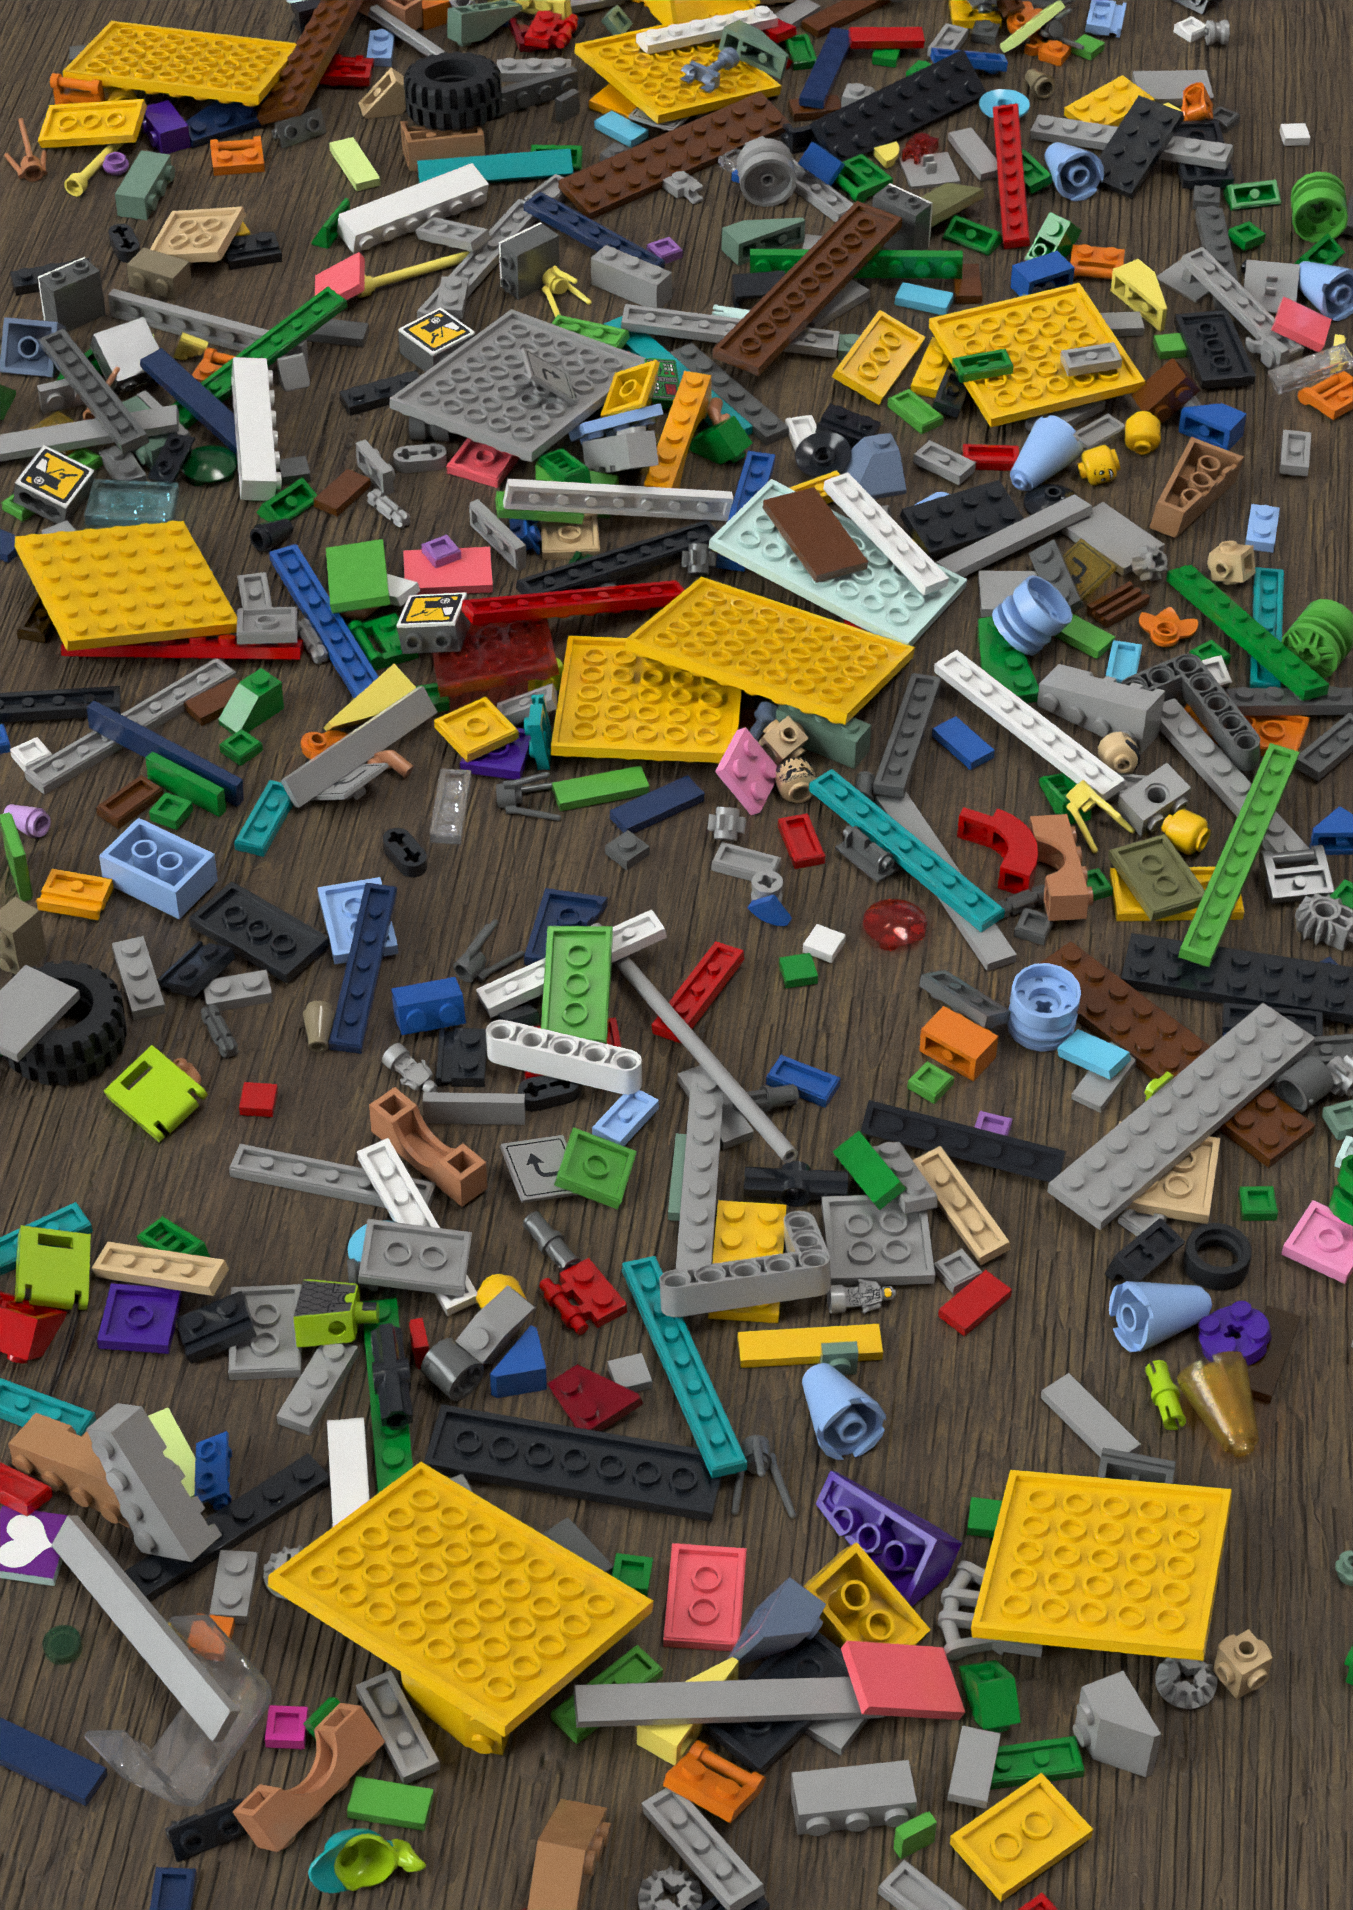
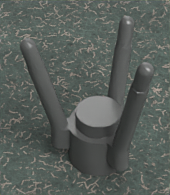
(1054, 30)
(511, 793)
(472, 962)
(759, 1458)

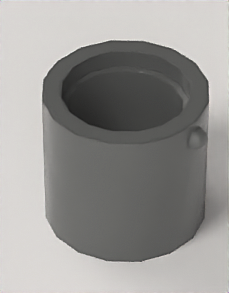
(1304, 1083)
(452, 1369)

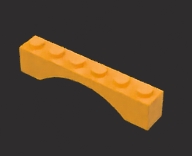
(685, 414)

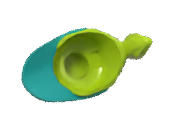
(360, 1860)

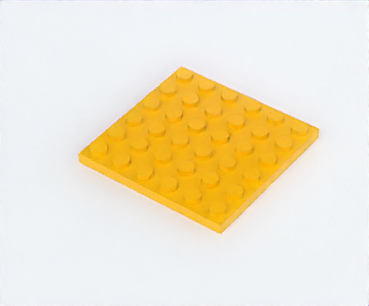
(655, 81)
(1033, 334)
(125, 585)
(639, 707)
(1104, 1565)

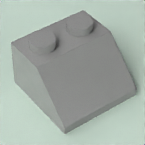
(1117, 1725)

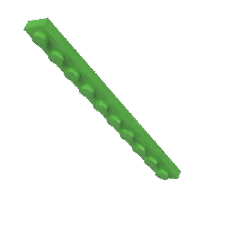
(1238, 855)

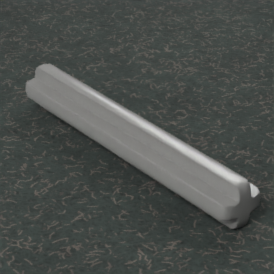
(403, 31)

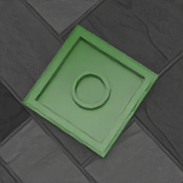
(16, 856)
(595, 1168)

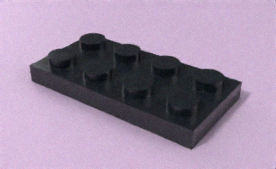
(1138, 145)
(1200, 175)
(1214, 349)
(960, 518)
(259, 932)
(764, 1742)

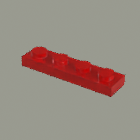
(702, 986)

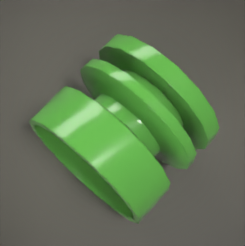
(1319, 206)
(1321, 636)

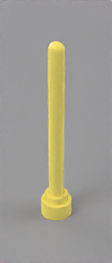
(78, 182)
(413, 271)

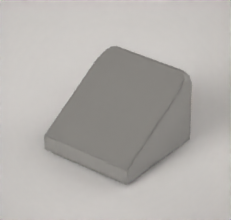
(293, 372)

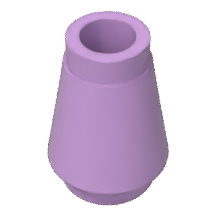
(29, 820)

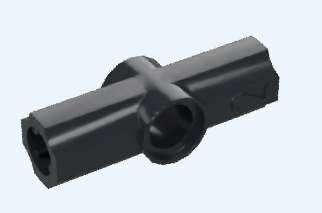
(794, 1183)
(391, 1376)

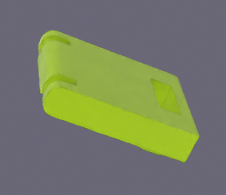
(159, 1096)
(50, 1271)

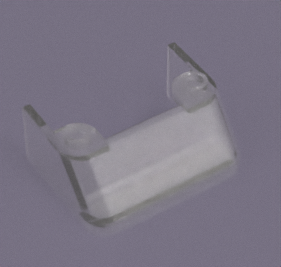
(184, 1759)

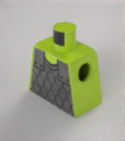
(330, 1313)

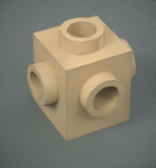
(1231, 563)
(783, 740)
(1242, 1663)

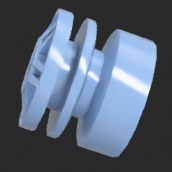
(1032, 615)
(1043, 1006)

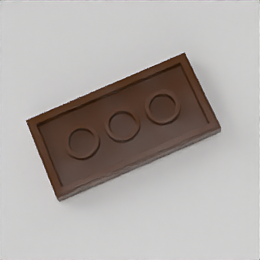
(815, 534)

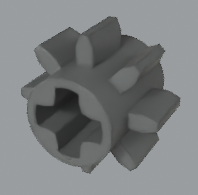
(698, 559)

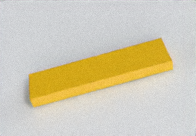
(804, 1344)

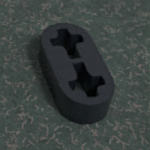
(121, 239)
(398, 855)
(548, 1092)

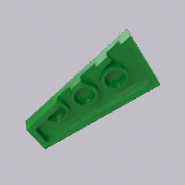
(1005, 662)

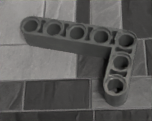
(1190, 679)

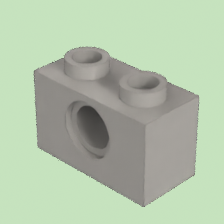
(1160, 785)

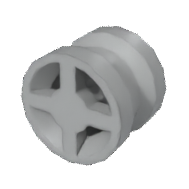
(1217, 32)
(766, 884)

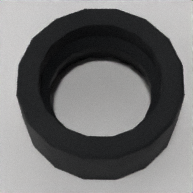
(1221, 1236)

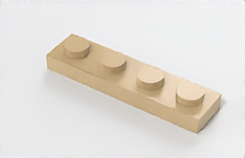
(962, 1206)
(160, 1268)

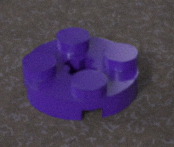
(1235, 1319)

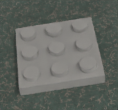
(876, 1242)

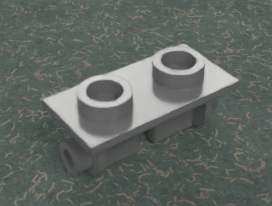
(299, 128)
(867, 855)

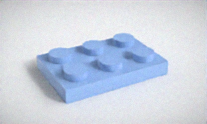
(609, 425)
(340, 911)

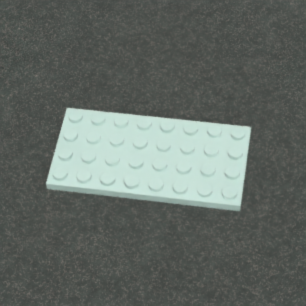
(872, 599)

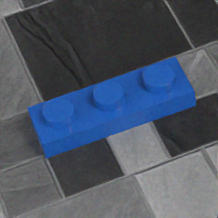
(989, 62)

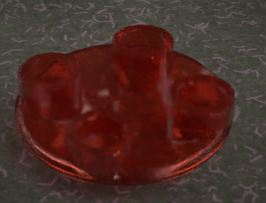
(894, 923)

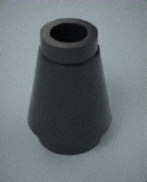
(269, 534)

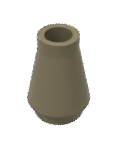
(1040, 83)
(318, 1023)

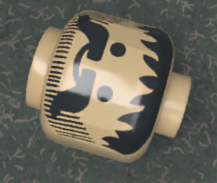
(1119, 751)
(794, 779)

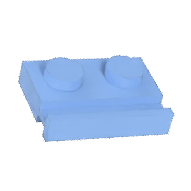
(1105, 17)

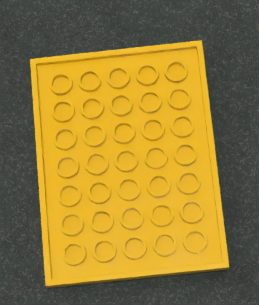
(182, 62)
(771, 650)
(461, 1597)

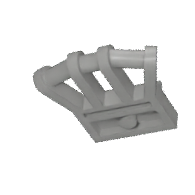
(951, 1619)

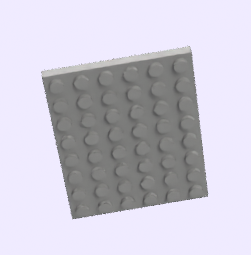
(488, 393)

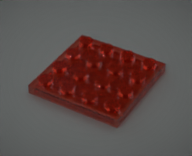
(497, 657)

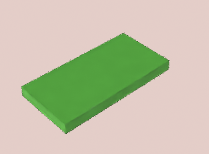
(357, 576)
(578, 981)

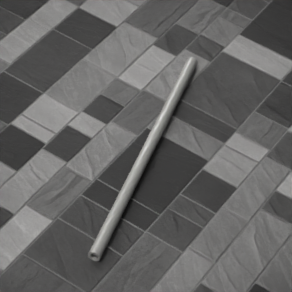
(706, 1059)

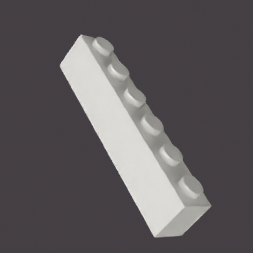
(412, 207)
(254, 429)

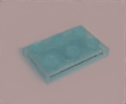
(130, 502)

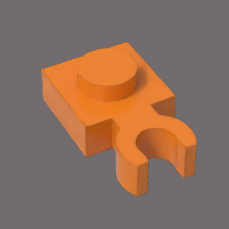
(1050, 52)

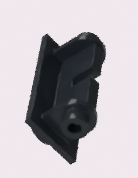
(171, 458)
(205, 1831)

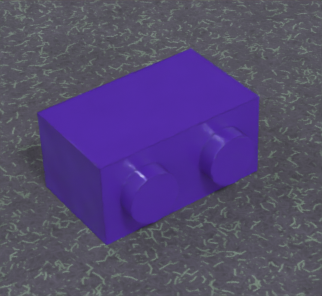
(165, 128)

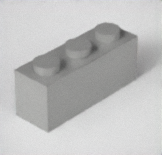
(631, 278)
(853, 1797)

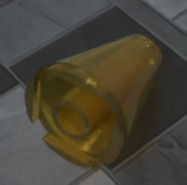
(1223, 1400)

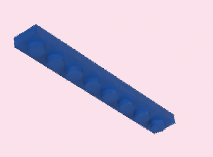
(330, 627)

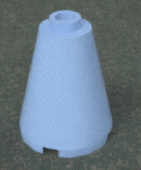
(1074, 170)
(1327, 288)
(1045, 452)
(1155, 1311)
(841, 1413)

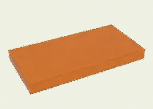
(1275, 729)

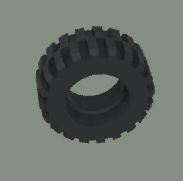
(453, 91)
(87, 1046)

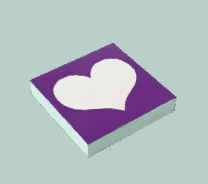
(27, 1546)

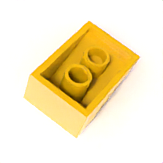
(863, 1603)
(453, 1720)

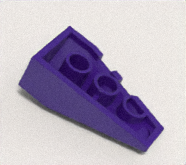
(900, 1543)

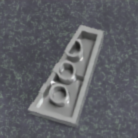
(626, 451)
(1103, 704)
(149, 1486)

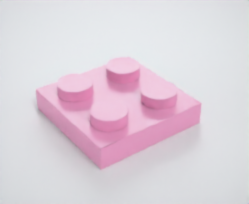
(747, 771)
(1322, 1243)

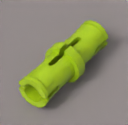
(1165, 1395)

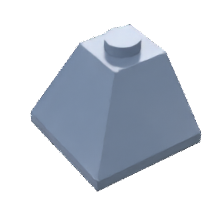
(22, 350)
(877, 466)
(779, 1623)

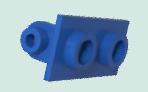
(527, 532)
(213, 1470)

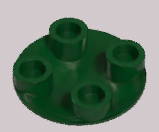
(210, 465)

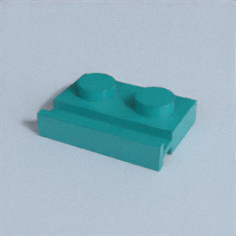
(539, 729)

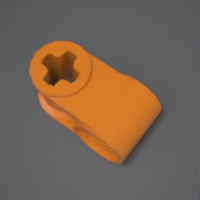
(1196, 103)

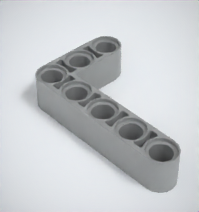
(753, 1281)

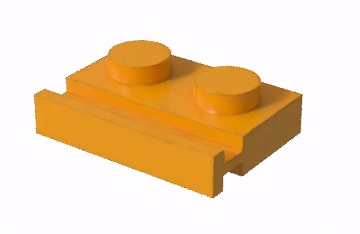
(75, 894)

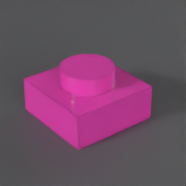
(286, 1727)

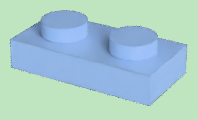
(381, 47)
(1262, 527)
(626, 1117)

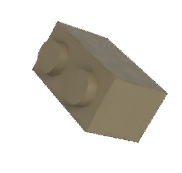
(159, 273)
(20, 936)

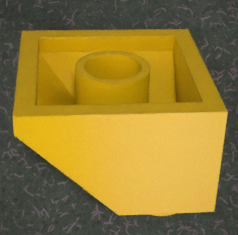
(631, 389)

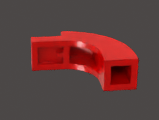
(1008, 838)

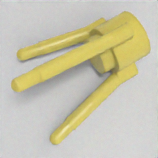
(557, 283)
(1084, 798)

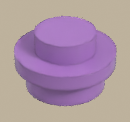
(115, 163)

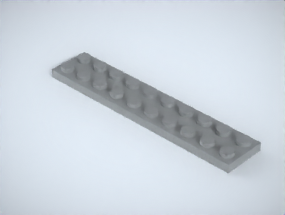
(1180, 1116)

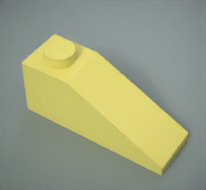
(1141, 291)
(374, 699)
(674, 1740)

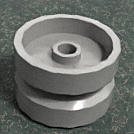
(766, 172)

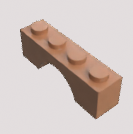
(1065, 890)
(454, 1171)
(344, 1744)

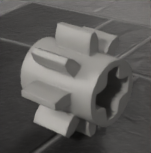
(1149, 563)
(726, 823)
(1342, 1075)

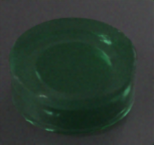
(62, 1644)

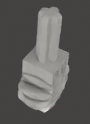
(1325, 921)

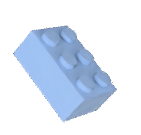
(159, 868)

